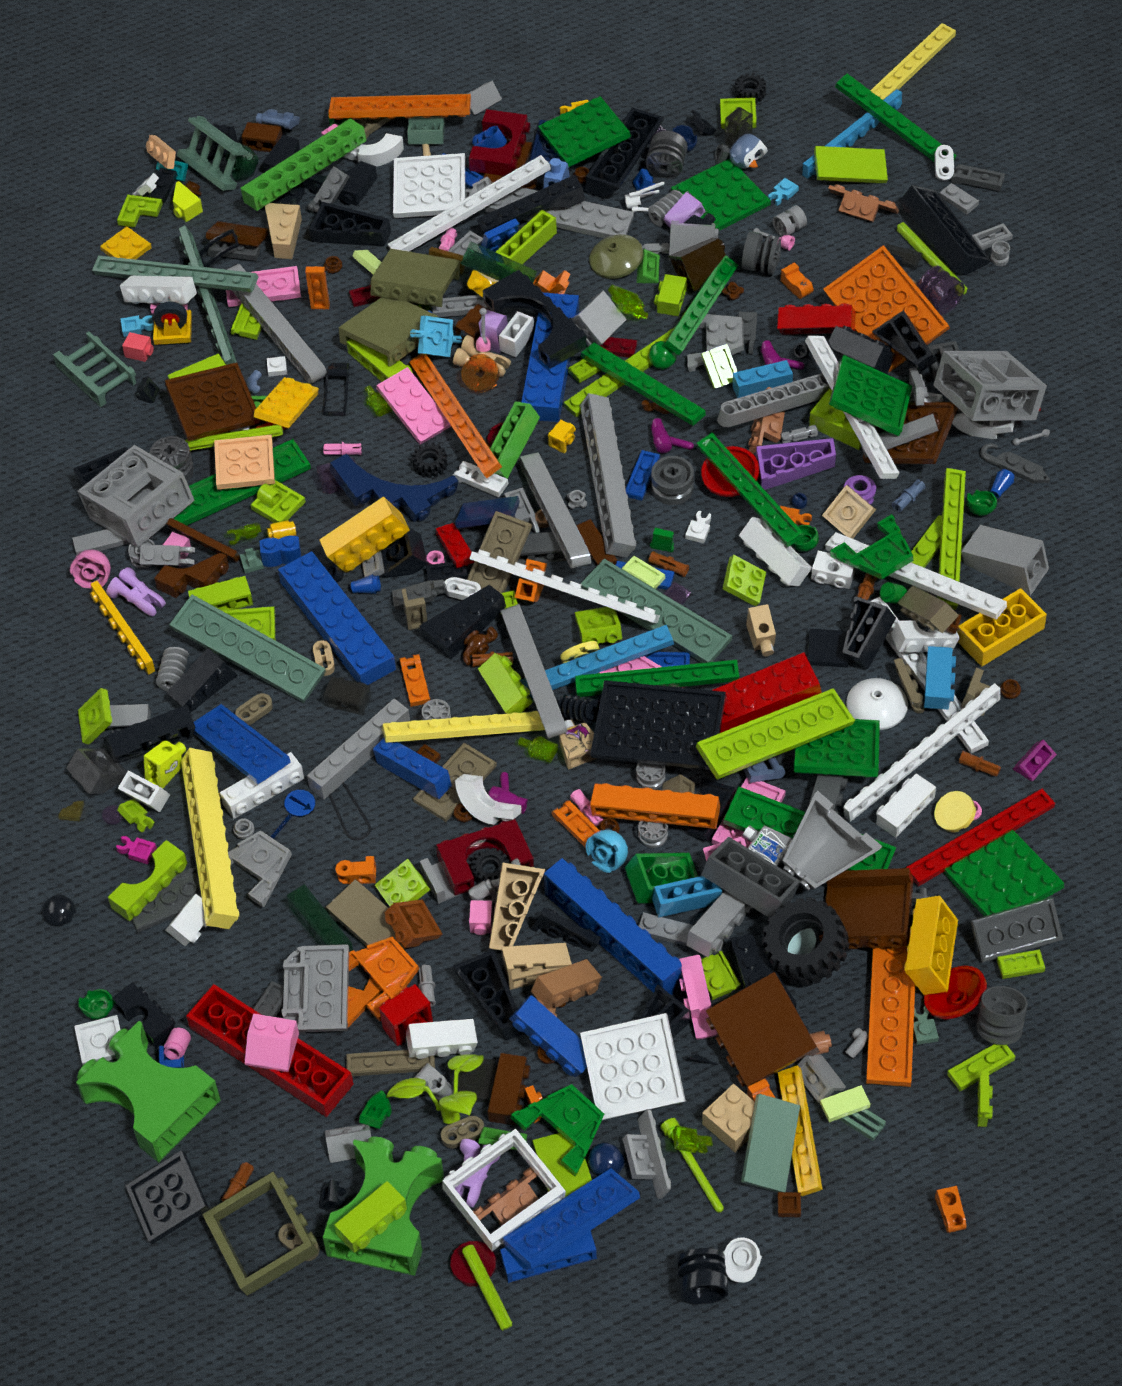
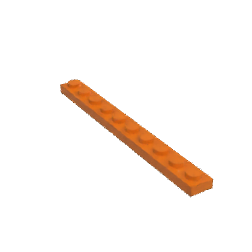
(456, 415)

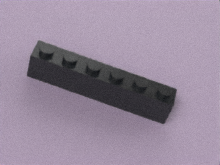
(618, 160)
(943, 230)

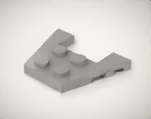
(719, 332)
(264, 860)

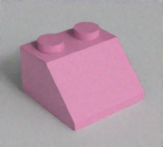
(271, 1042)

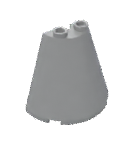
(825, 845)

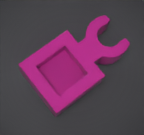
(139, 850)

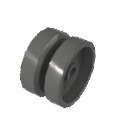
(672, 480)

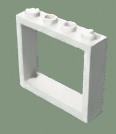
(487, 1155)

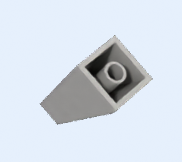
(1007, 557)

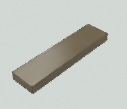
(385, 1063)

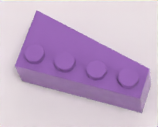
(793, 461)

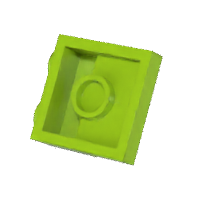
(599, 625)

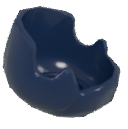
(687, 134)
(604, 1157)

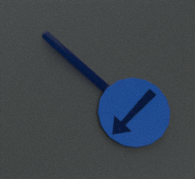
(297, 804)

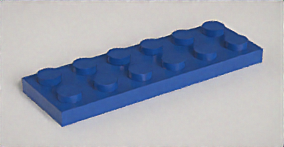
(240, 744)
(571, 1218)

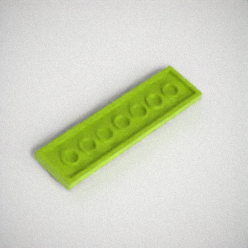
(774, 733)

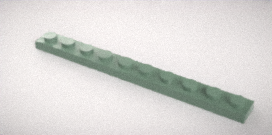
(201, 275)
(209, 304)

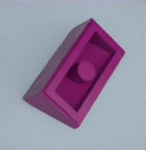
(1035, 760)

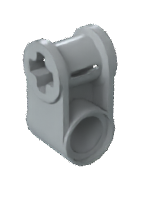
(435, 1081)

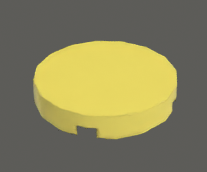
(579, 651)
(955, 811)

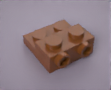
(412, 923)

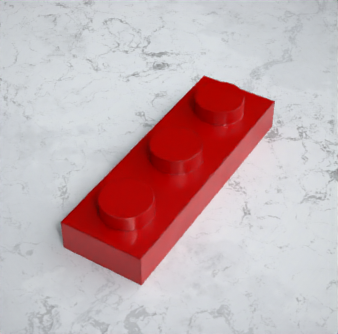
(454, 545)

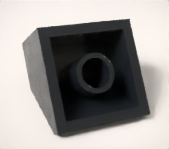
(404, 555)

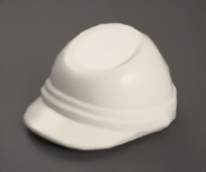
(742, 1259)

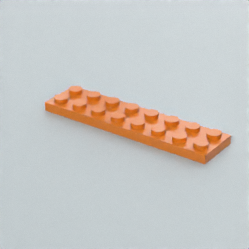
(400, 106)
(890, 1019)

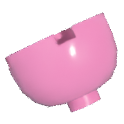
(89, 565)

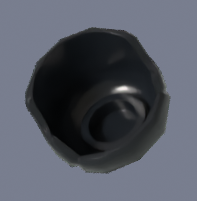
(58, 910)

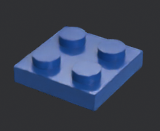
(500, 235)

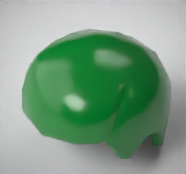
(661, 356)
(981, 502)
(809, 540)
(96, 1004)

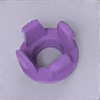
(868, 485)

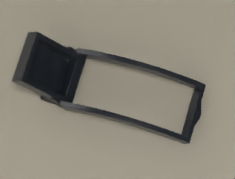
(184, 261)
(337, 369)

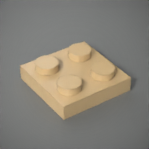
(849, 512)

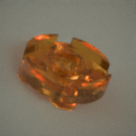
(473, 366)

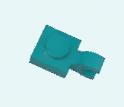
(179, 167)

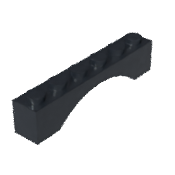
(561, 194)

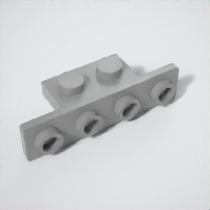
(646, 1156)

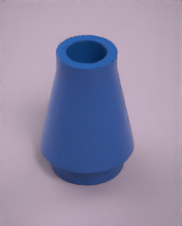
(1002, 482)
(368, 584)

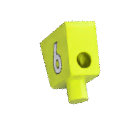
(163, 762)

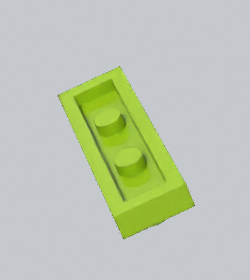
(986, 1061)

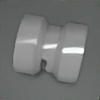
(1000, 253)

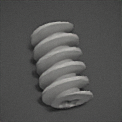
(662, 207)
(171, 667)

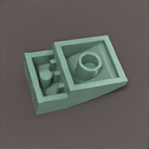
(426, 130)

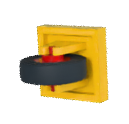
(172, 324)

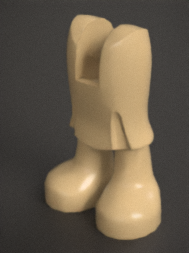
(468, 350)

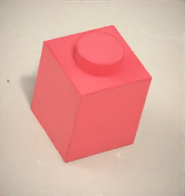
(137, 347)

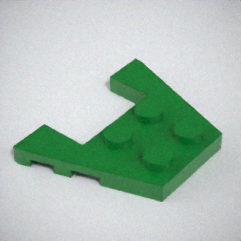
(882, 556)
(571, 1116)

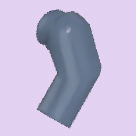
(252, 380)

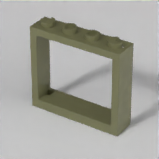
(282, 1264)

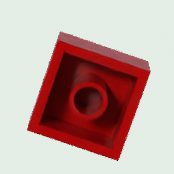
(404, 1009)

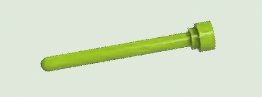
(667, 1128)

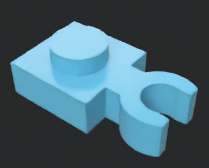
(785, 190)
(135, 325)

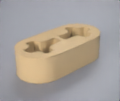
(328, 657)

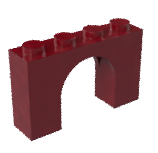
(503, 159)
(455, 852)

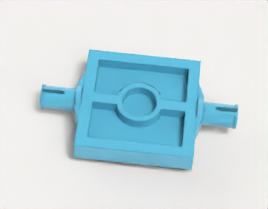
(435, 336)

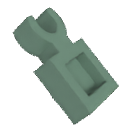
(924, 1029)

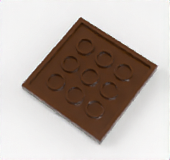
(212, 401)
(926, 448)

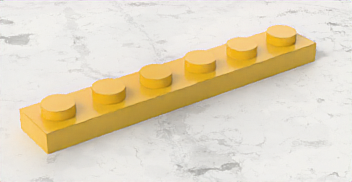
(124, 631)
(804, 1150)

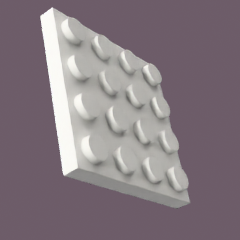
(428, 184)
(633, 1066)

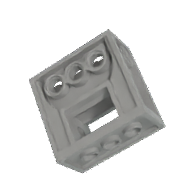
(989, 385)
(140, 499)

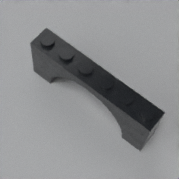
(358, 184)
(520, 292)

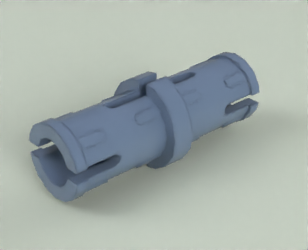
(908, 495)

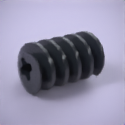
(579, 708)

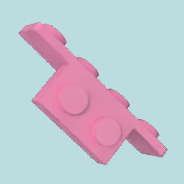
(697, 995)

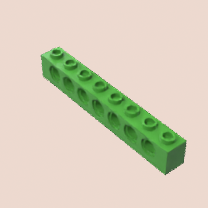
(303, 164)

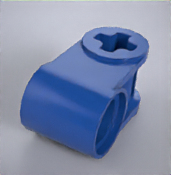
(490, 138)

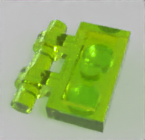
(628, 302)

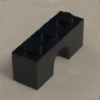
(134, 1002)

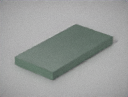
(770, 1143)

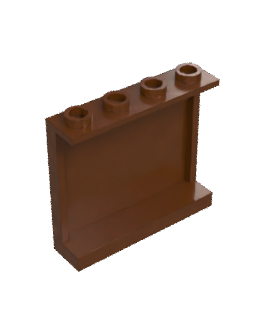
(873, 906)
(760, 1030)

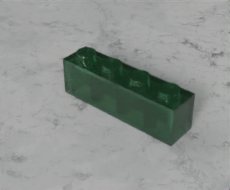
(492, 263)
(316, 918)

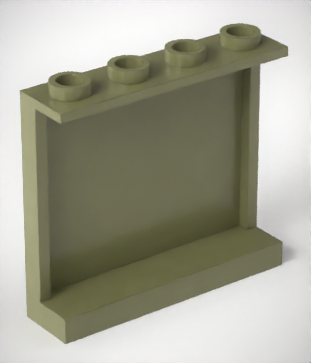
(414, 277)
(386, 327)

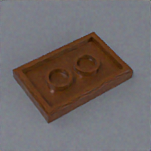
(246, 234)

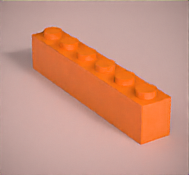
(655, 805)

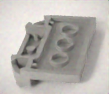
(317, 988)

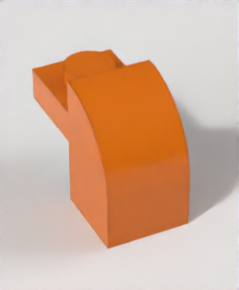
(549, 284)
(527, 588)

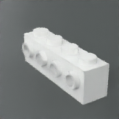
(158, 289)
(772, 550)
(247, 794)

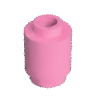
(177, 1043)

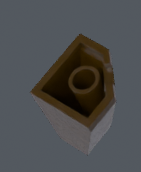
(698, 261)

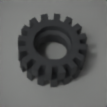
(750, 82)
(429, 452)
(486, 858)

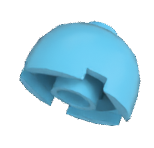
(607, 847)

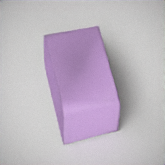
(684, 209)
(494, 326)

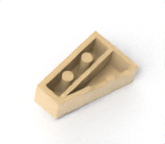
(284, 226)
(527, 962)

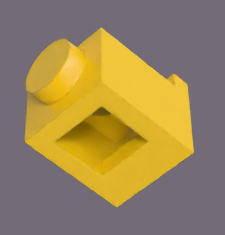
(561, 436)

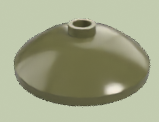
(616, 256)

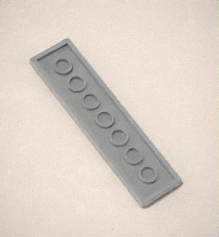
(581, 218)

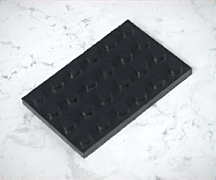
(656, 723)

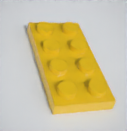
(286, 402)

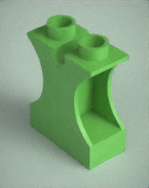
(160, 1097)
(400, 1244)

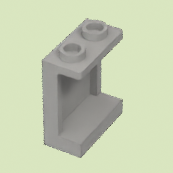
(687, 235)
(599, 319)

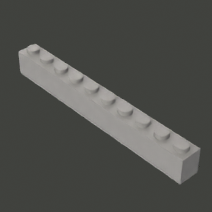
(607, 476)

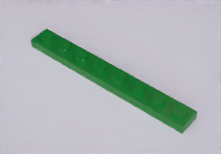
(889, 116)
(700, 305)
(643, 384)
(750, 490)
(664, 676)

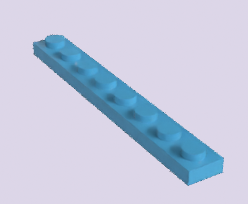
(854, 132)
(608, 657)

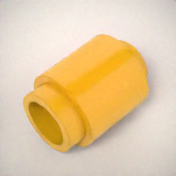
(281, 529)

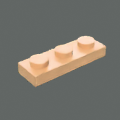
(161, 151)

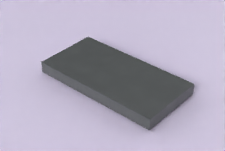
(169, 900)
(1016, 929)

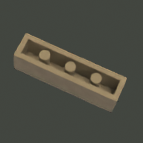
(927, 609)

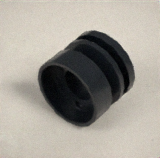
(702, 1276)

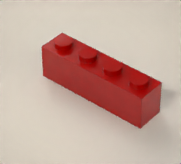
(815, 319)

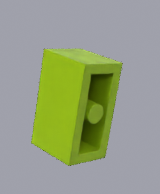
(671, 295)

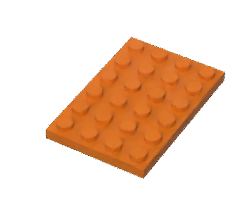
(881, 290)

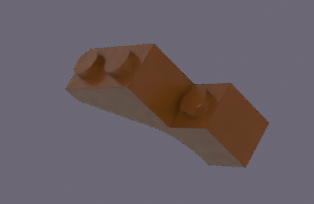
(205, 573)

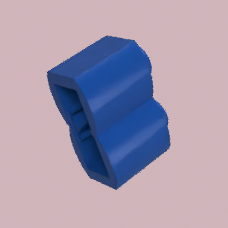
(279, 551)

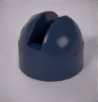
(798, 502)

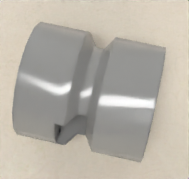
(789, 221)

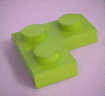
(136, 206)

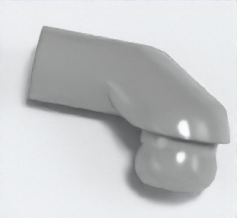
(858, 1044)

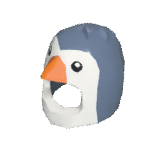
(744, 151)

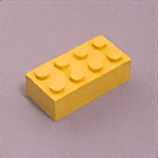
(364, 535)
(989, 638)
(931, 945)

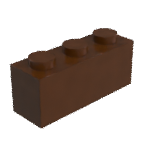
(508, 1088)

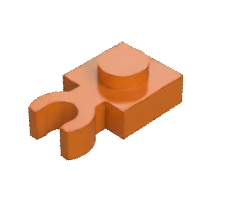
(796, 517)

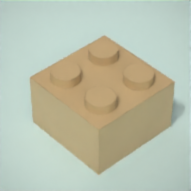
(730, 1117)

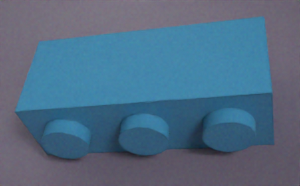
(759, 378)
(939, 678)
(685, 896)

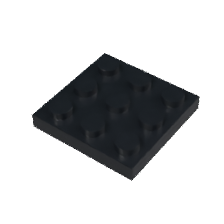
(167, 1197)

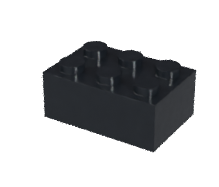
(861, 348)

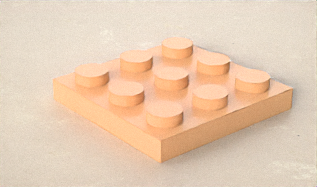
(244, 462)

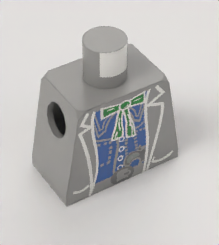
(768, 843)

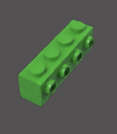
(514, 436)

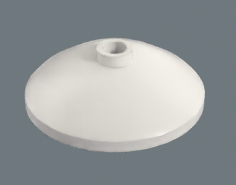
(888, 708)

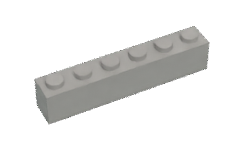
(354, 751)

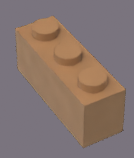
(566, 984)

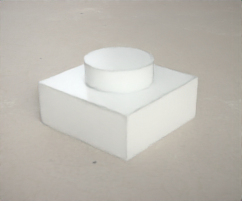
(276, 366)

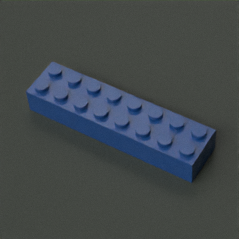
(546, 386)
(337, 619)
(618, 932)

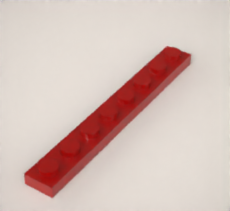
(980, 836)

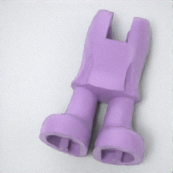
(140, 594)
(474, 1183)

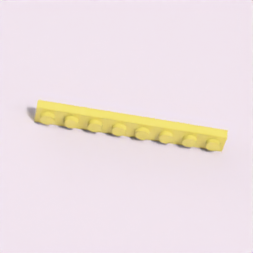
(914, 61)
(462, 726)

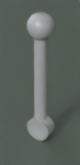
(1045, 433)

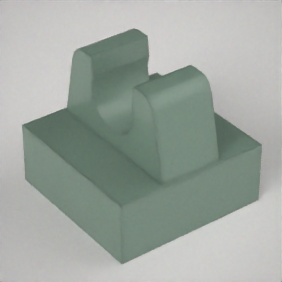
(251, 560)

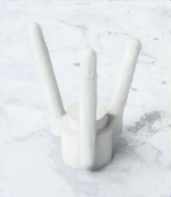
(633, 199)

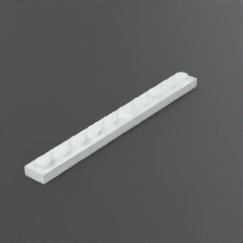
(471, 205)
(865, 432)
(935, 583)
(573, 588)
(971, 736)
(921, 753)

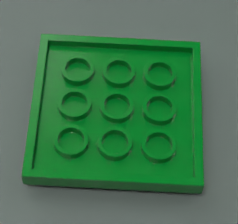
(584, 131)
(725, 193)
(870, 395)
(844, 752)
(1003, 875)

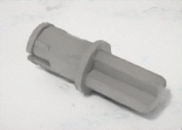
(426, 983)

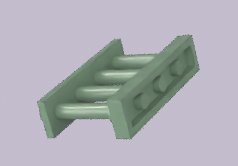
(200, 162)
(87, 383)

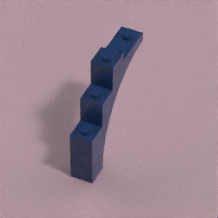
(414, 499)

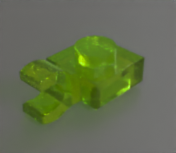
(249, 531)
(688, 1140)

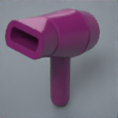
(771, 356)
(663, 441)
(503, 795)

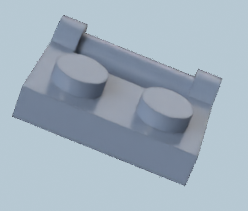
(272, 116)
(760, 772)

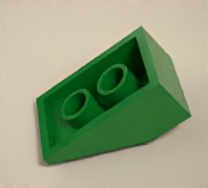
(657, 869)

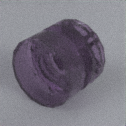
(941, 289)

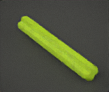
(487, 1287)

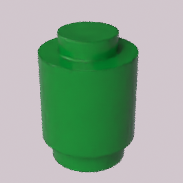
(892, 592)

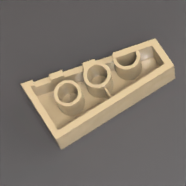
(513, 900)

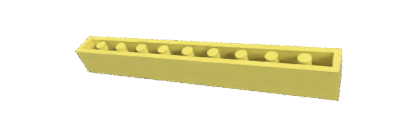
(209, 839)

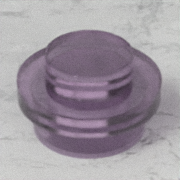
(111, 815)

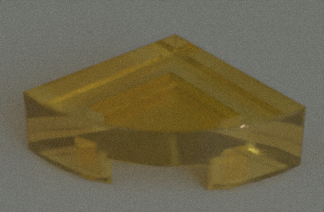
(72, 812)

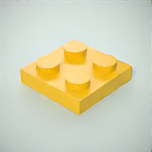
(126, 245)

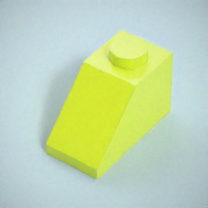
(185, 203)

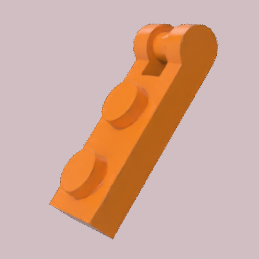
(414, 680)
(576, 822)

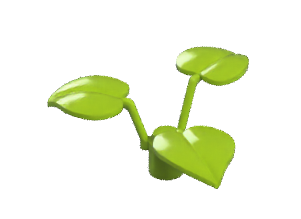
(449, 1105)

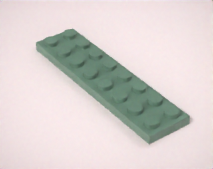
(689, 631)
(248, 648)

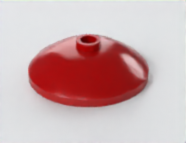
(718, 483)
(963, 994)

